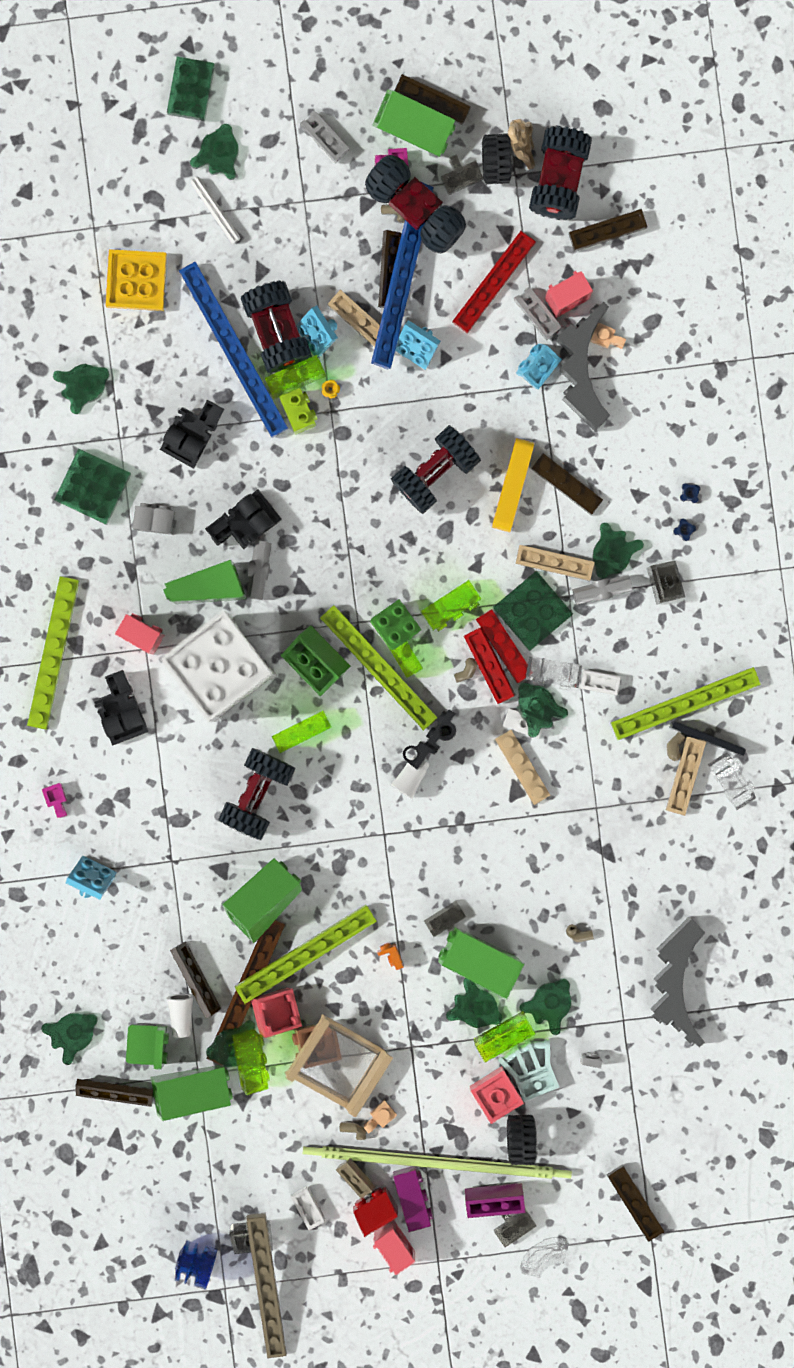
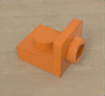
(394, 957)

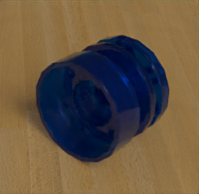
(195, 1264)

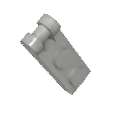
(325, 137)
(538, 313)

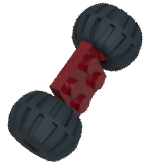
(415, 203)

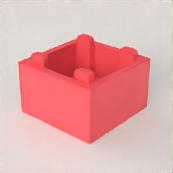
(568, 294)
(140, 634)
(276, 1012)
(496, 1094)
(394, 1247)

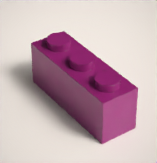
(412, 1198)
(494, 1200)

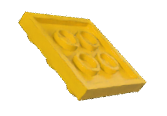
(136, 280)

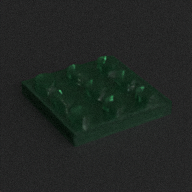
(92, 486)
(532, 610)

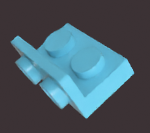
(538, 365)

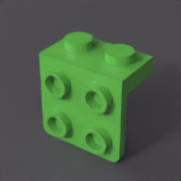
(395, 625)
(147, 1045)

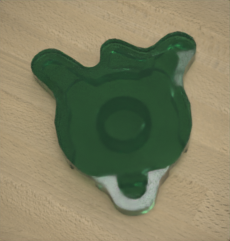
(219, 152)
(83, 384)
(612, 551)
(537, 708)
(549, 1003)
(475, 1007)
(71, 1033)
(223, 1049)

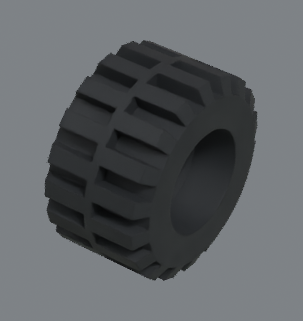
(496, 158)
(521, 1140)

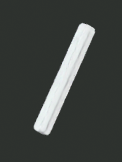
(215, 210)

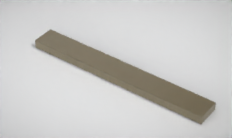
(266, 1285)

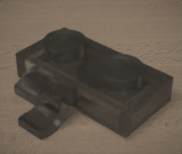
(461, 175)
(445, 919)
(514, 1227)

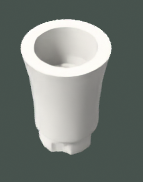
(409, 779)
(180, 1014)

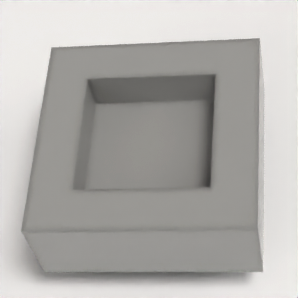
(591, 1059)

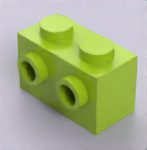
(297, 410)

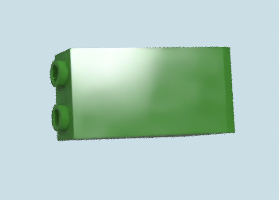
(414, 123)
(207, 585)
(262, 899)
(481, 962)
(191, 1092)

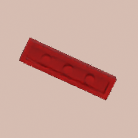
(503, 645)
(489, 665)

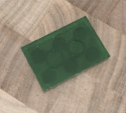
(190, 88)

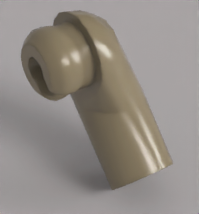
(386, 209)
(468, 671)
(673, 747)
(577, 935)
(353, 1128)

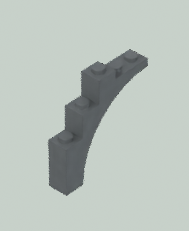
(575, 368)
(671, 1006)

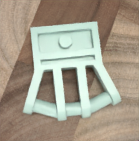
(537, 1080)

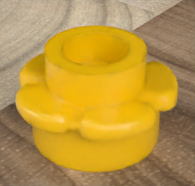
(335, 388)

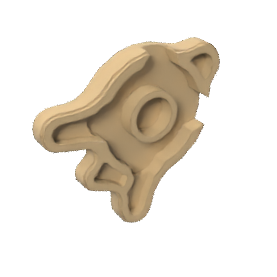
(522, 142)

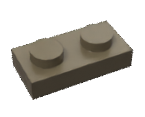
(355, 1178)

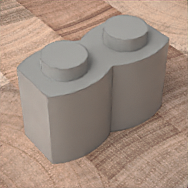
(153, 519)

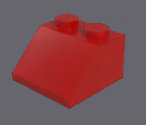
(375, 1211)

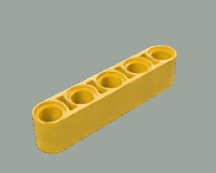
(513, 485)

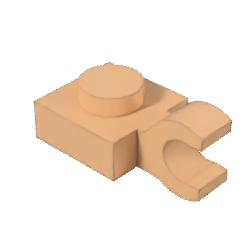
(605, 336)
(381, 1115)

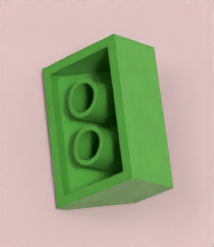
(315, 660)

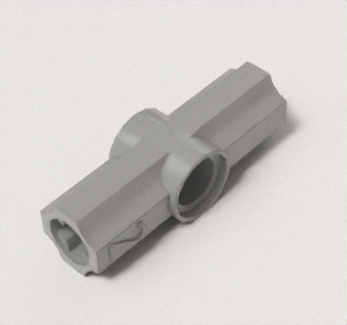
(258, 570)
(602, 589)

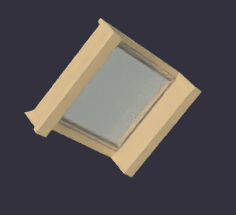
(339, 1065)

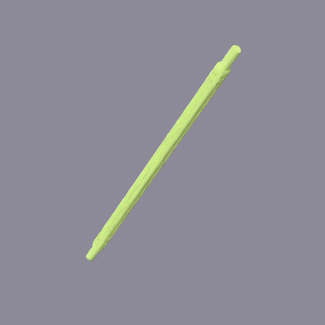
(437, 1162)

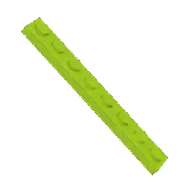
(53, 653)
(378, 667)
(685, 703)
(305, 954)

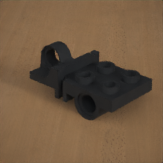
(189, 433)
(247, 520)
(119, 712)
(433, 735)

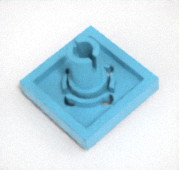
(317, 331)
(418, 341)
(90, 881)

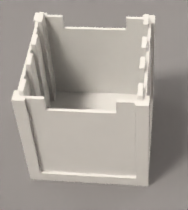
(217, 666)

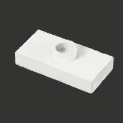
(600, 682)
(515, 722)
(308, 1208)

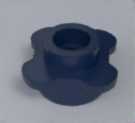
(695, 492)
(689, 529)

